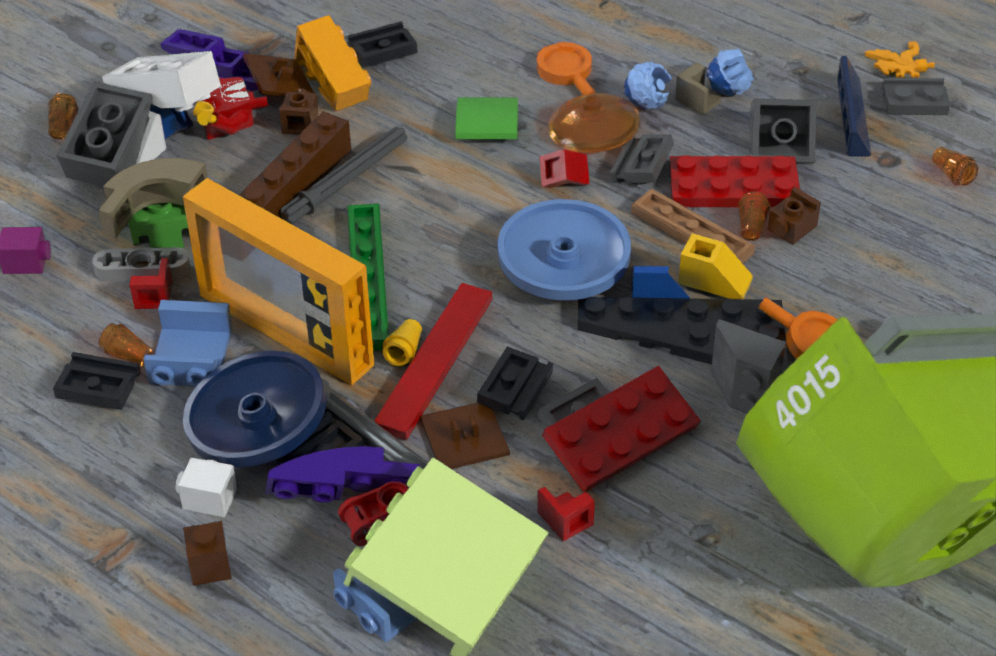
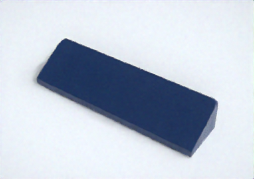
(852, 110)

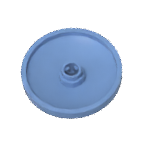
(564, 249)

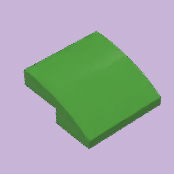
(486, 118)

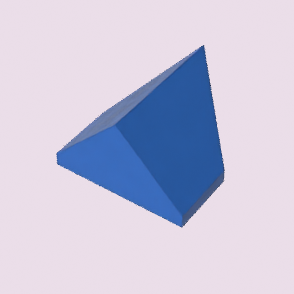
(654, 283)

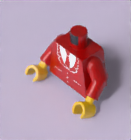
(228, 108)

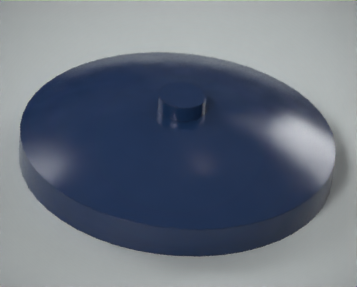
(255, 408)

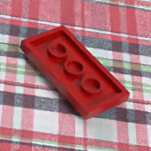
(725, 179)
(621, 428)

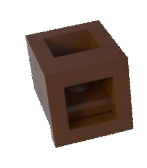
(298, 104)
(794, 216)

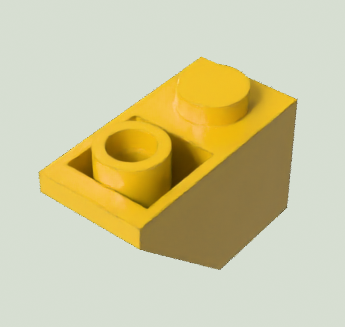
(713, 268)

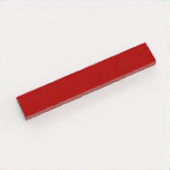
(433, 361)

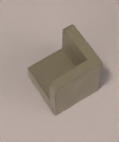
(692, 92)

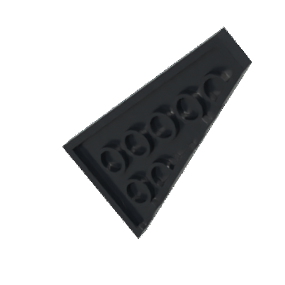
(678, 324)

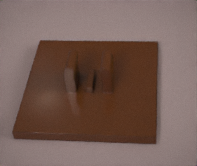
(276, 74)
(464, 435)

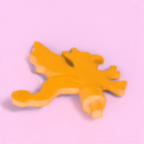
(904, 64)

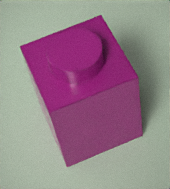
(23, 250)

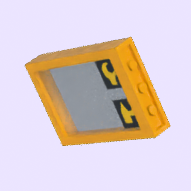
(281, 280)

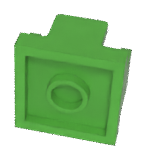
(161, 224)

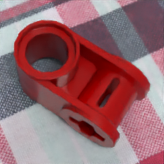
(370, 507)

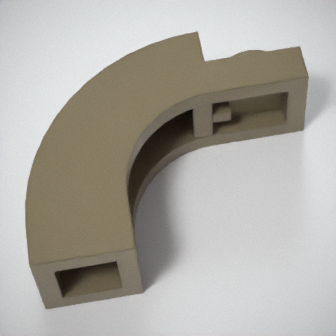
(144, 185)

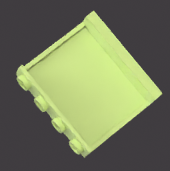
(447, 554)

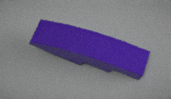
(228, 61)

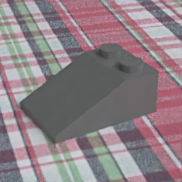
(105, 134)

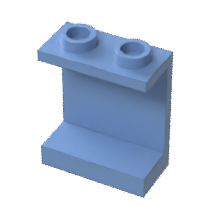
(190, 342)
(373, 610)

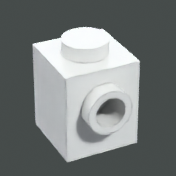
(206, 487)

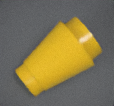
(402, 344)

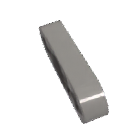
(118, 257)

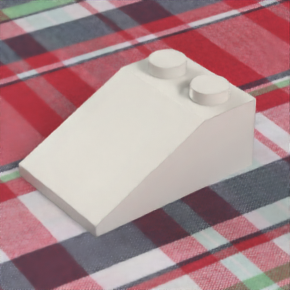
(170, 79)

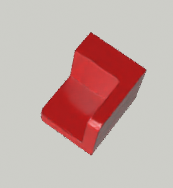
(563, 168)
(150, 290)
(565, 513)

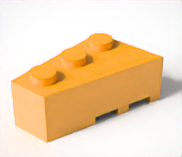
(332, 63)

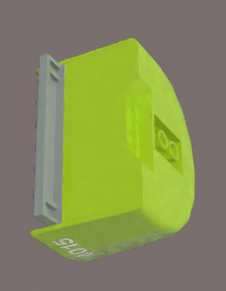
(886, 445)

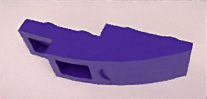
(327, 472)

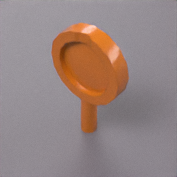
(565, 65)
(802, 329)

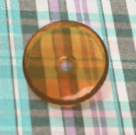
(594, 123)

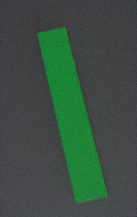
(366, 247)

